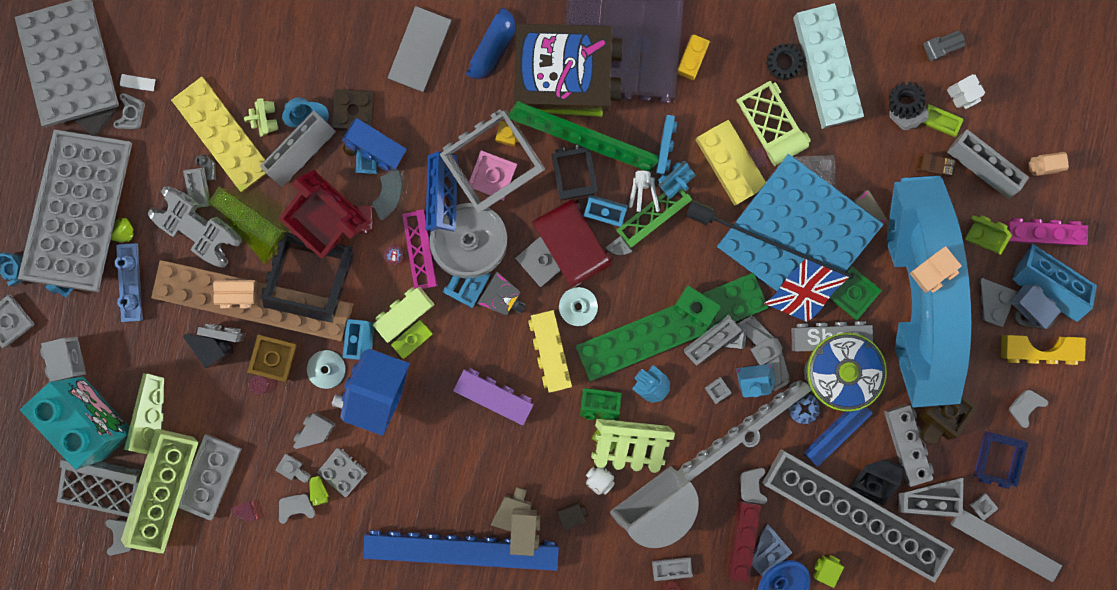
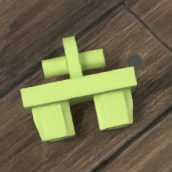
(262, 108)

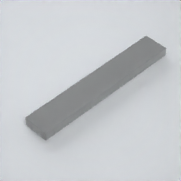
(1007, 545)

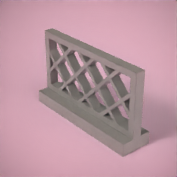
(105, 471)

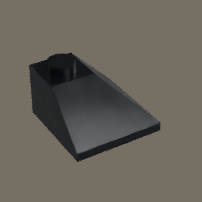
(878, 480)

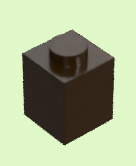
(572, 515)

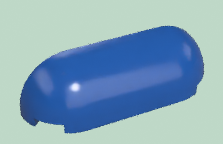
(492, 45)

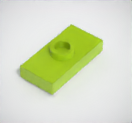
(411, 339)

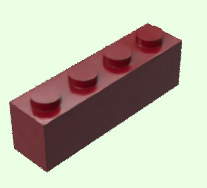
(743, 541)

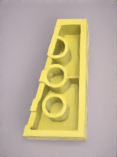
(551, 351)

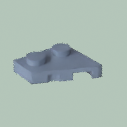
(769, 551)

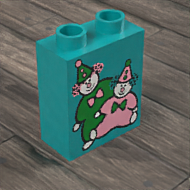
(76, 421)

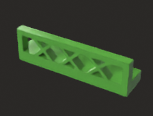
(653, 223)

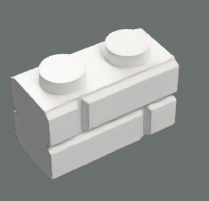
(966, 92)

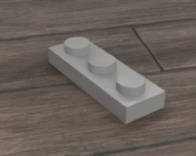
(712, 340)

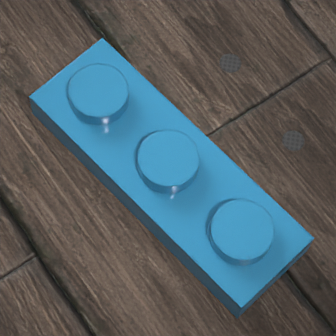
(666, 145)

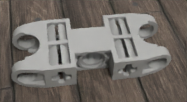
(183, 219)

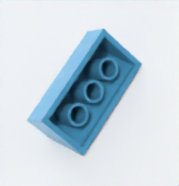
(1059, 282)

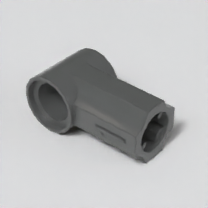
(939, 46)

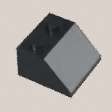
(208, 349)

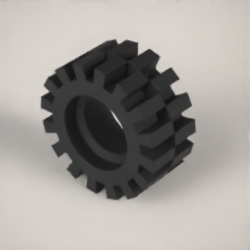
(795, 57)
(906, 91)

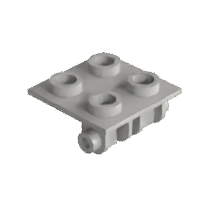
(342, 472)

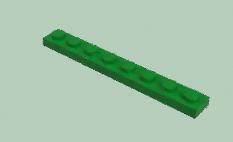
(583, 136)

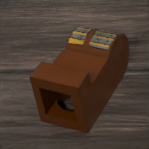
(935, 165)

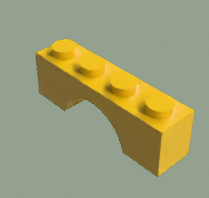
(1066, 349)

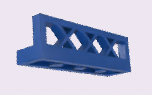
(437, 191)
(836, 435)

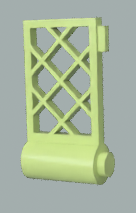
(790, 142)

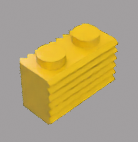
(692, 57)

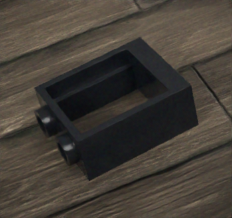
(578, 192)

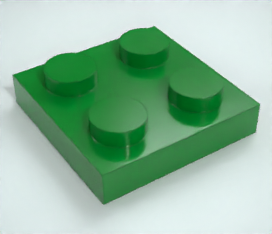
(855, 294)

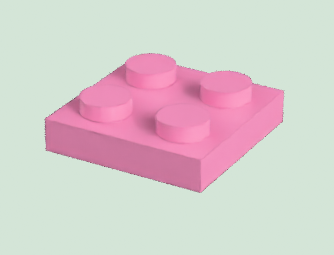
(491, 173)

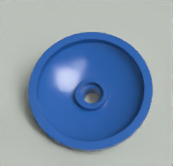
(786, 576)

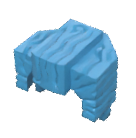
(10, 267)
(652, 385)

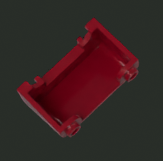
(572, 243)

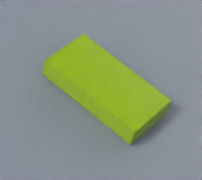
(943, 121)

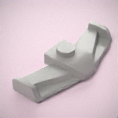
(767, 349)

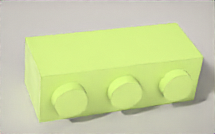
(403, 313)

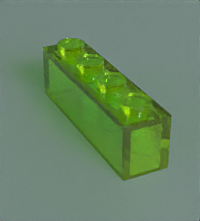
(253, 227)

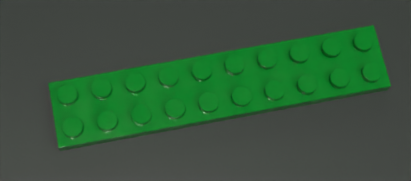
(667, 329)

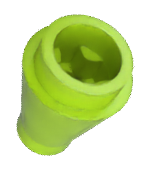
(318, 493)

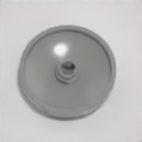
(474, 246)

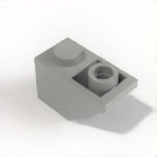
(315, 431)

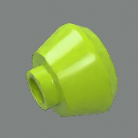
(122, 231)

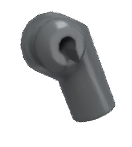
(209, 165)

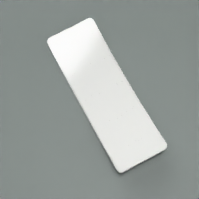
(137, 82)

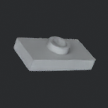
(197, 186)
(672, 568)

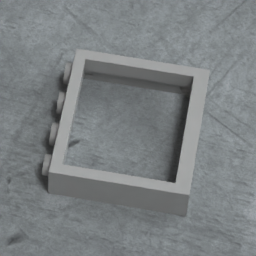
(467, 137)

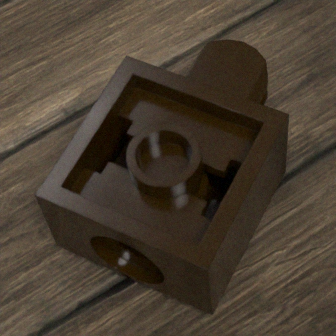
(945, 420)

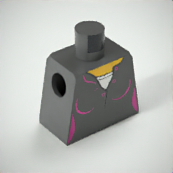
(501, 296)

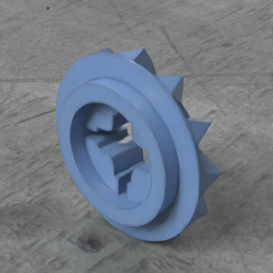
(805, 418)

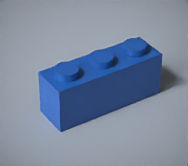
(373, 145)

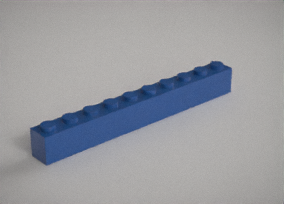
(456, 550)

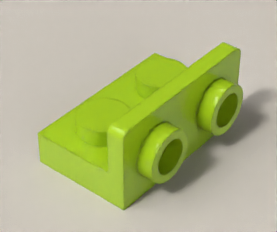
(988, 234)

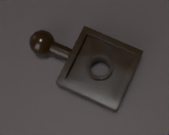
(343, 101)

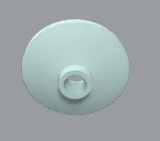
(574, 316)
(335, 366)

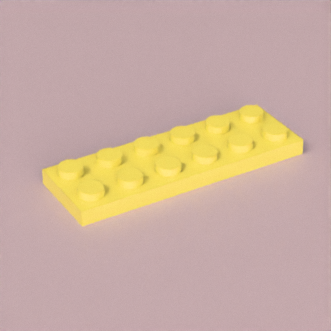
(221, 133)

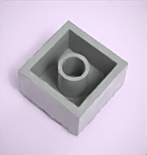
(62, 359)

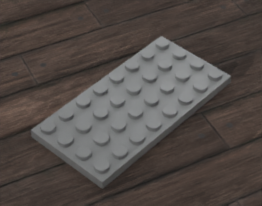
(75, 211)

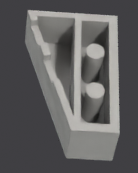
(934, 500)

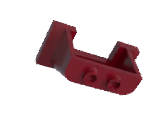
(321, 215)

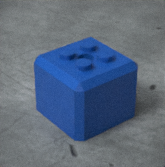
(374, 391)

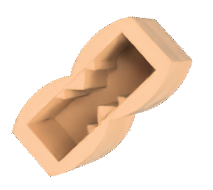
(1048, 164)
(935, 270)

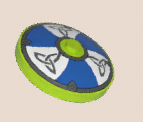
(846, 372)

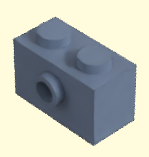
(1035, 306)

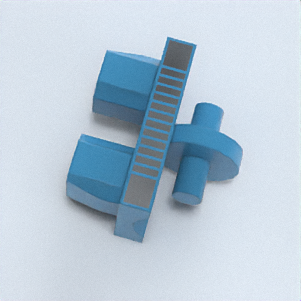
(677, 179)

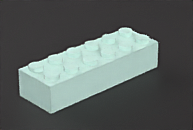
(828, 66)

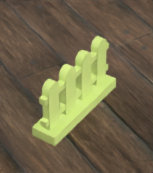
(641, 441)

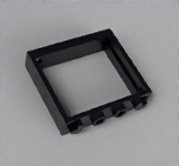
(289, 241)

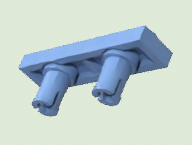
(129, 282)

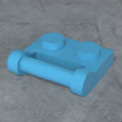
(470, 290)

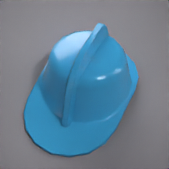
(299, 109)

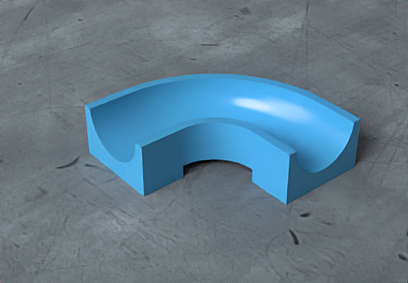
(937, 341)

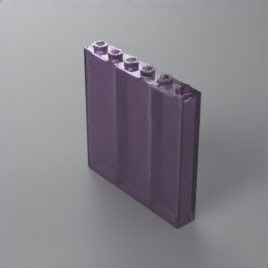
(649, 42)

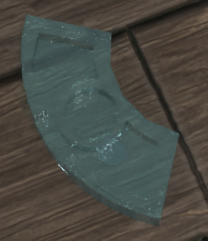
(389, 195)

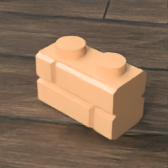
(235, 292)

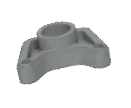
(132, 113)
(906, 124)
(1025, 405)
(750, 486)
(294, 505)
(117, 527)

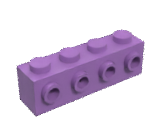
(493, 396)

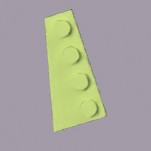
(146, 414)

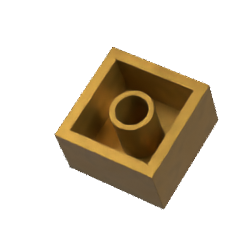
(272, 358)

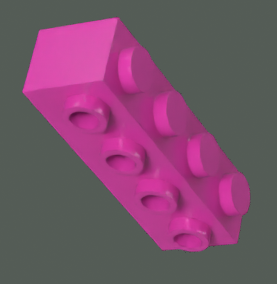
(1047, 233)

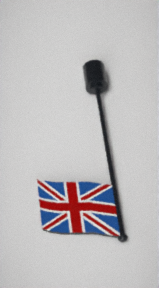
(805, 287)

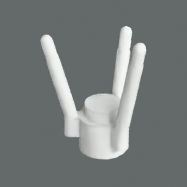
(642, 181)

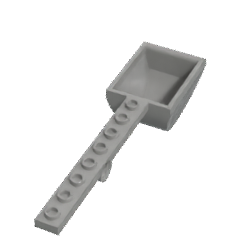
(669, 503)

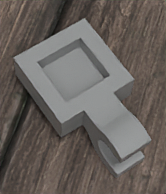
(291, 467)

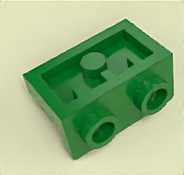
(600, 404)

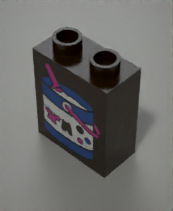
(566, 67)

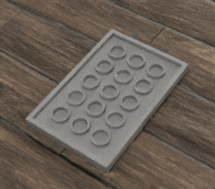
(66, 62)

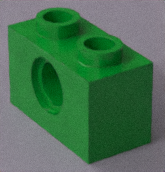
(708, 307)

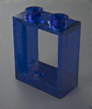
(1016, 465)

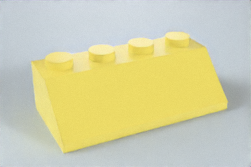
(731, 162)

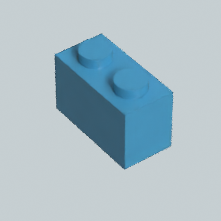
(605, 210)
(357, 338)

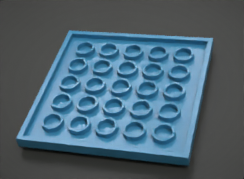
(801, 214)

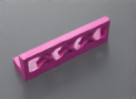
(425, 245)

